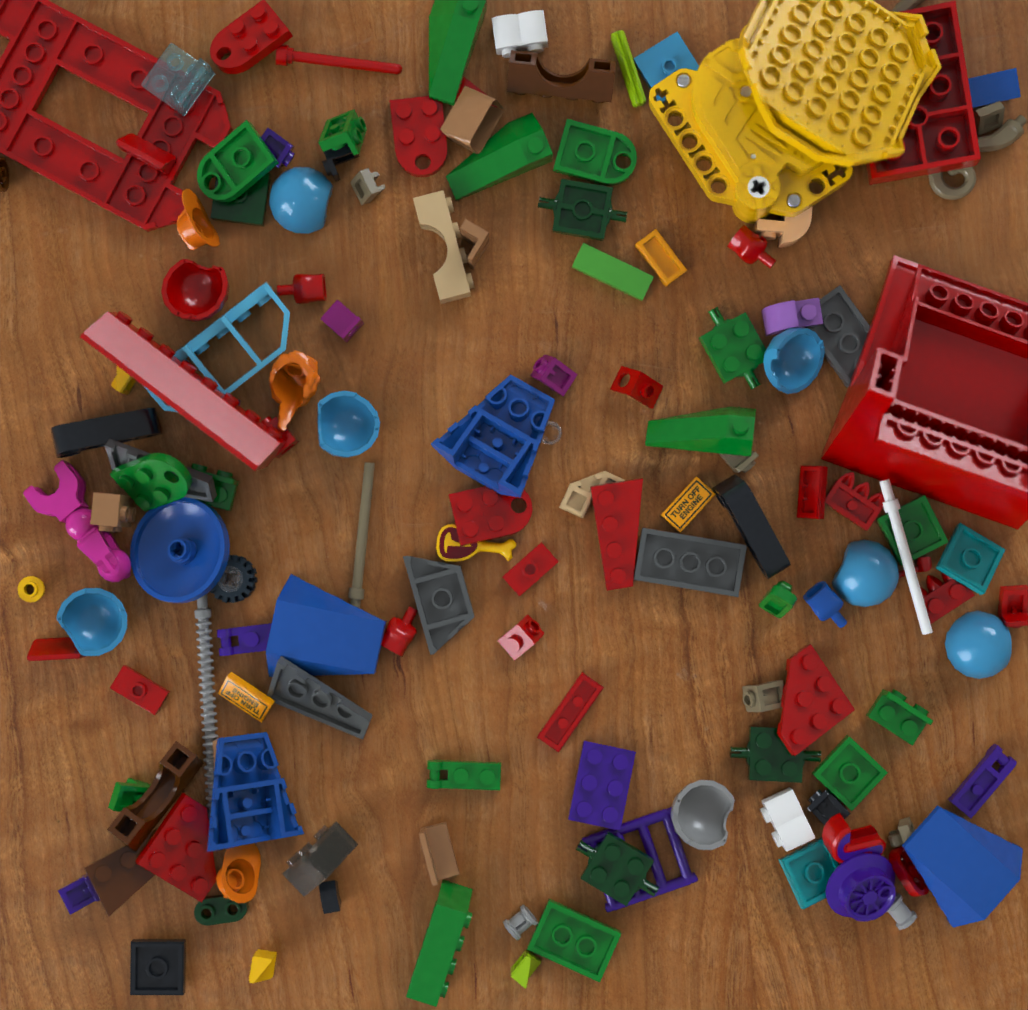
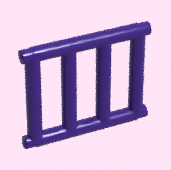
(641, 824)

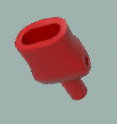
(751, 247)
(305, 288)
(400, 632)

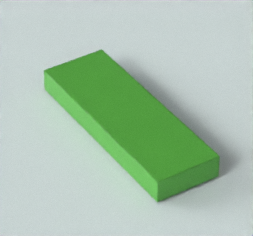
(612, 271)

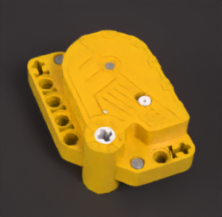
(751, 162)

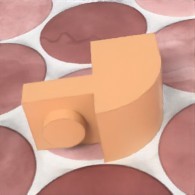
(788, 229)

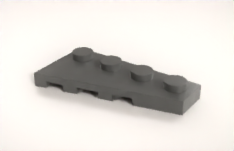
(202, 483)
(310, 697)

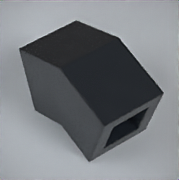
(330, 896)

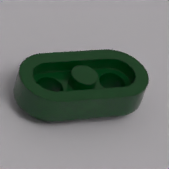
(220, 910)

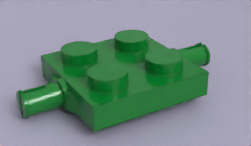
(734, 347)

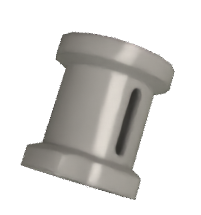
(901, 913)
(520, 922)

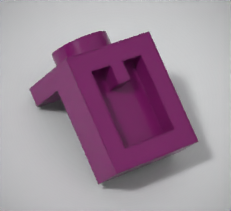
(553, 374)

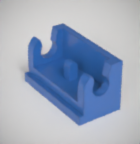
(994, 87)

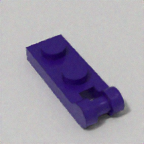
(251, 639)
(982, 781)

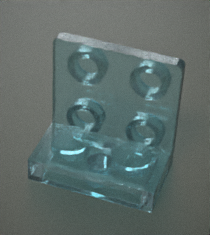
(178, 78)

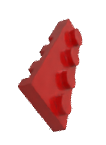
(617, 526)

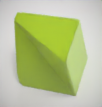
(524, 967)

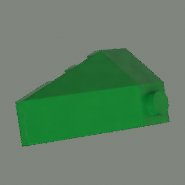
(452, 37)
(507, 154)
(713, 431)

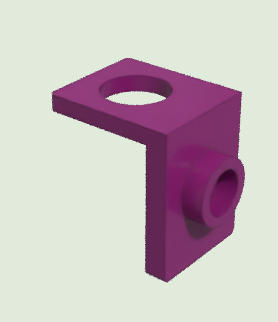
(342, 321)

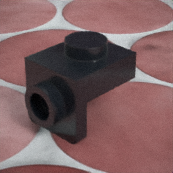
(337, 157)
(826, 805)

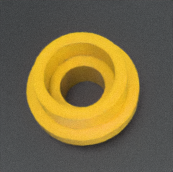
(39, 589)

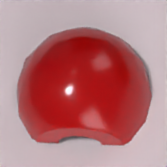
(195, 290)

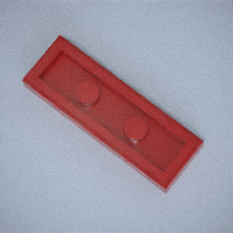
(570, 712)

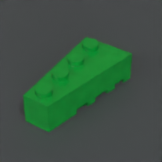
(440, 943)

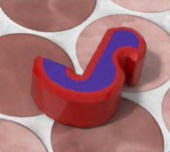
(846, 843)

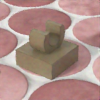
(988, 117)
(365, 186)
(904, 831)

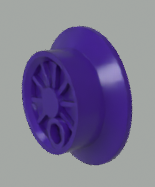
(862, 887)

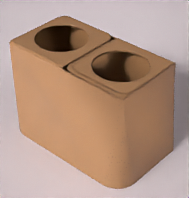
(472, 119)

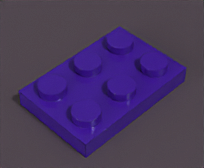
(601, 785)

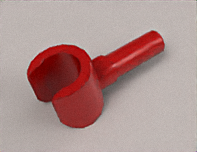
(923, 565)

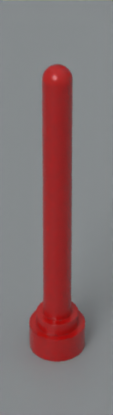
(287, 55)

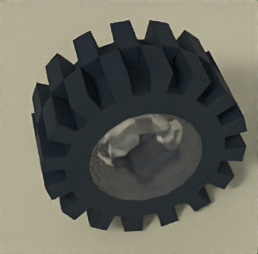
(241, 574)

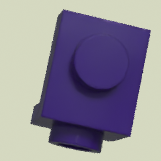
(279, 147)

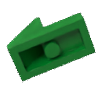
(127, 793)

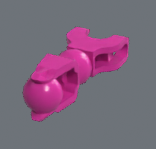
(70, 508)

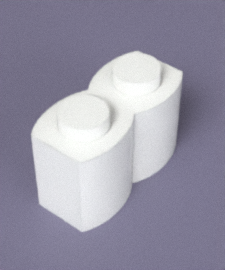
(520, 32)
(787, 819)

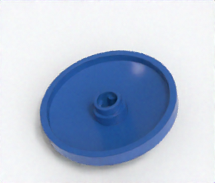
(180, 550)

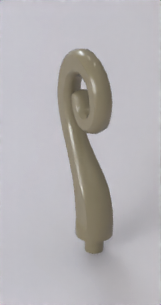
(1002, 138)

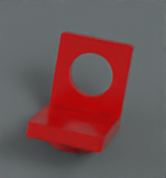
(639, 387)

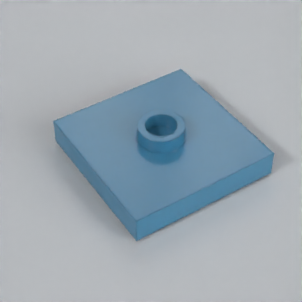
(664, 60)

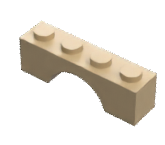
(434, 215)

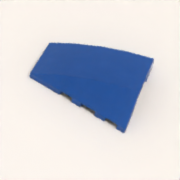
(499, 437)
(322, 632)
(248, 794)
(963, 865)

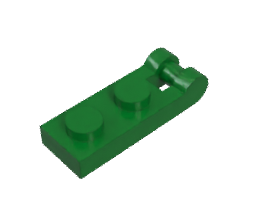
(464, 775)

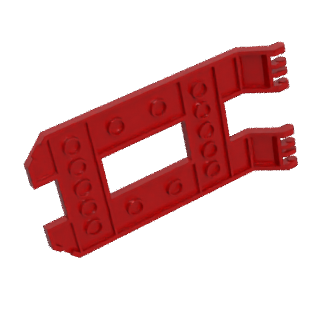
(52, 38)

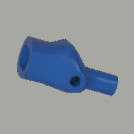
(825, 603)

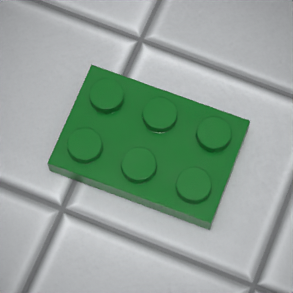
(574, 940)

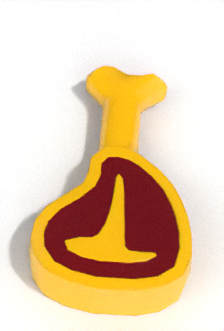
(449, 548)

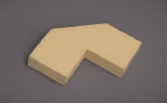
(579, 493)

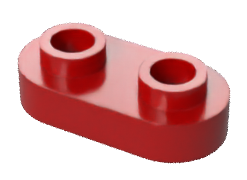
(907, 873)

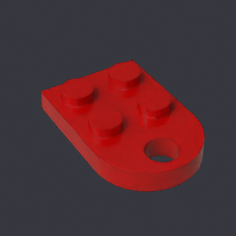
(249, 39)
(418, 134)
(486, 515)

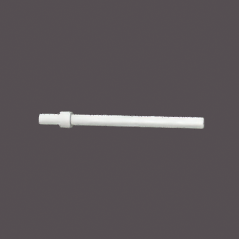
(892, 507)

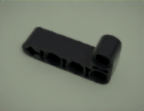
(94, 433)
(752, 524)

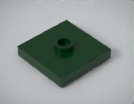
(246, 209)

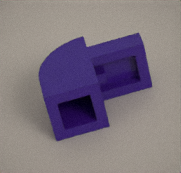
(78, 894)

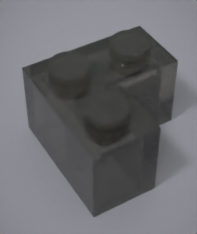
(318, 860)

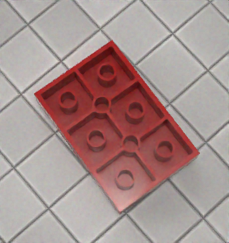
(943, 124)

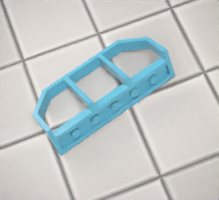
(223, 326)

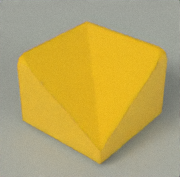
(123, 382)
(262, 966)

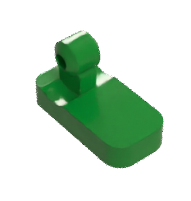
(778, 599)

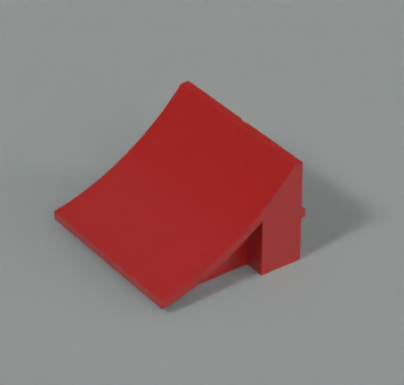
(941, 395)

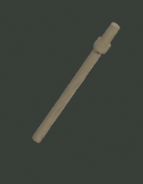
(356, 593)

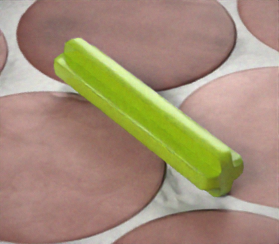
(628, 68)

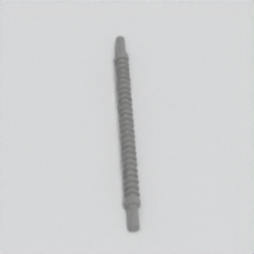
(203, 614)

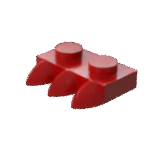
(854, 502)
(944, 596)

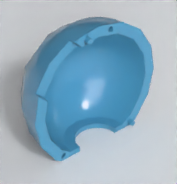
(300, 199)
(793, 359)
(346, 424)
(866, 574)
(93, 620)
(978, 645)

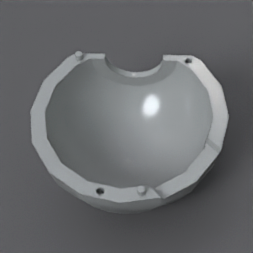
(701, 814)

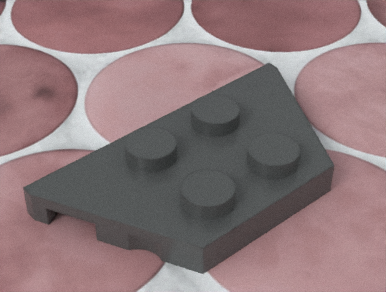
(440, 599)

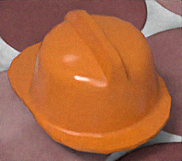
(194, 223)
(239, 873)

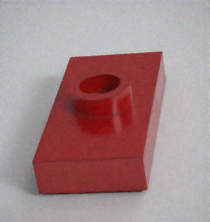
(812, 492)
(530, 569)
(139, 689)

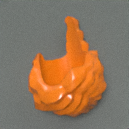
(292, 384)

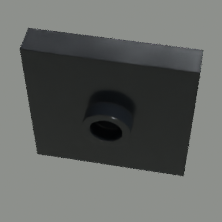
(158, 967)

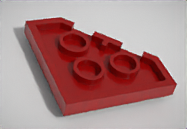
(809, 701)
(180, 849)

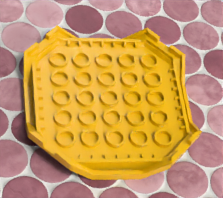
(837, 75)

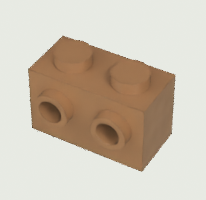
(112, 511)

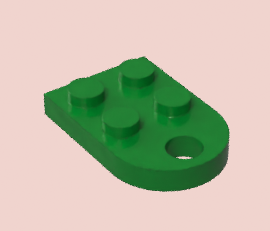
(592, 153)
(237, 164)
(151, 481)

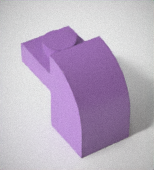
(791, 315)

